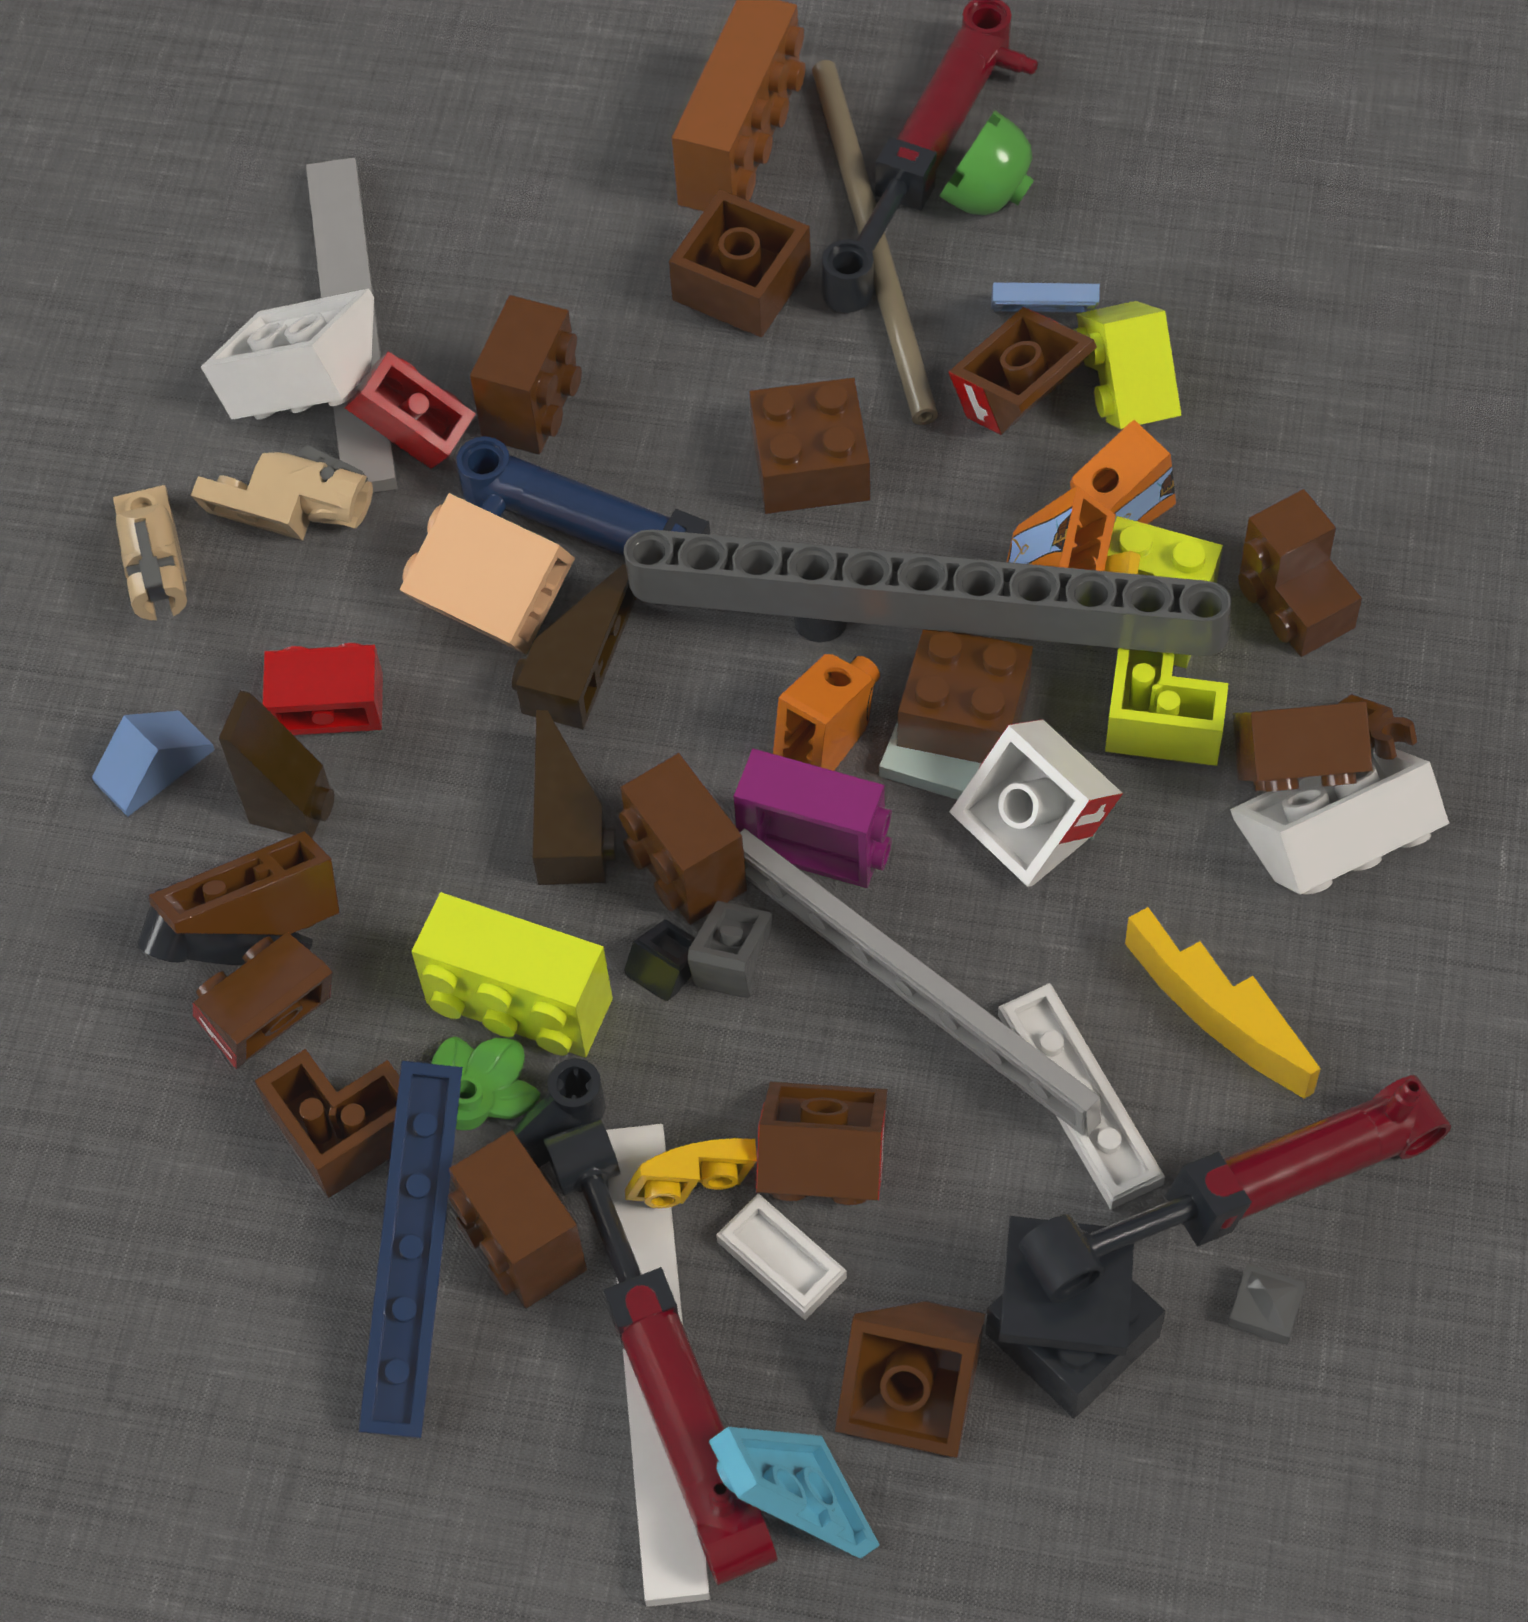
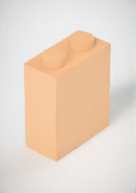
(486, 572)

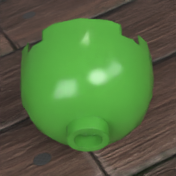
(992, 169)

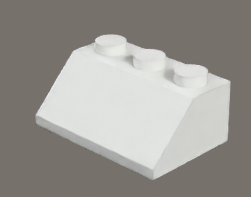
(295, 356)
(1329, 830)

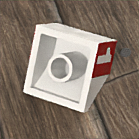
(1034, 800)

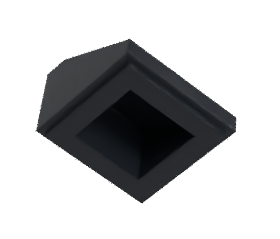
(660, 959)

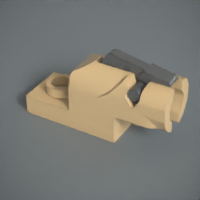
(290, 493)
(150, 551)

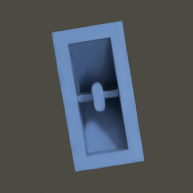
(148, 756)

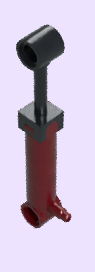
(910, 162)
(1219, 1192)
(664, 1365)

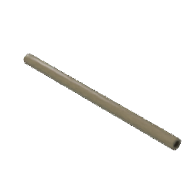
(885, 276)

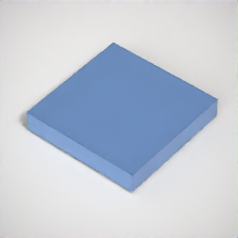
(1045, 297)

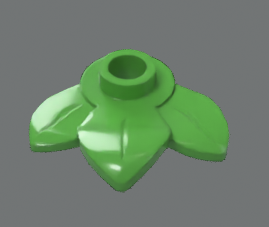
(488, 1080)

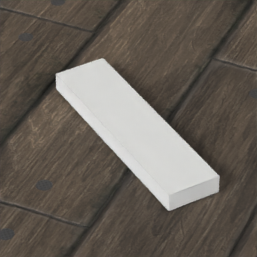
(1115, 1148)

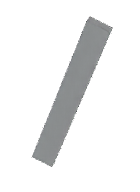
(345, 269)
(922, 987)

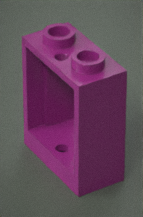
(815, 817)

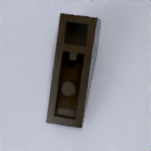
(574, 654)
(273, 771)
(568, 817)

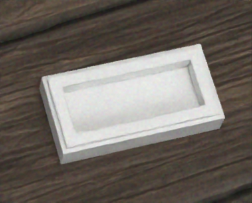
(781, 1256)

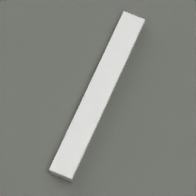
(669, 1545)

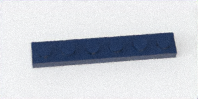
(410, 1250)

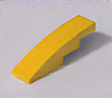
(1235, 1015)

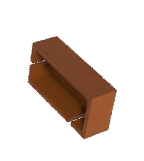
(738, 102)

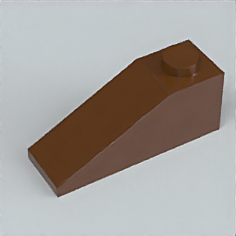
(260, 893)

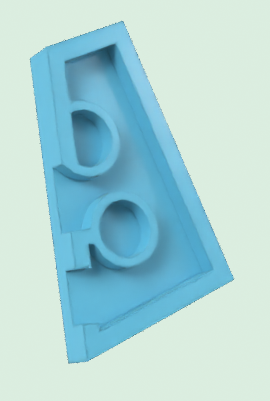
(794, 1481)

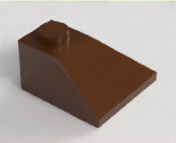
(911, 1375)

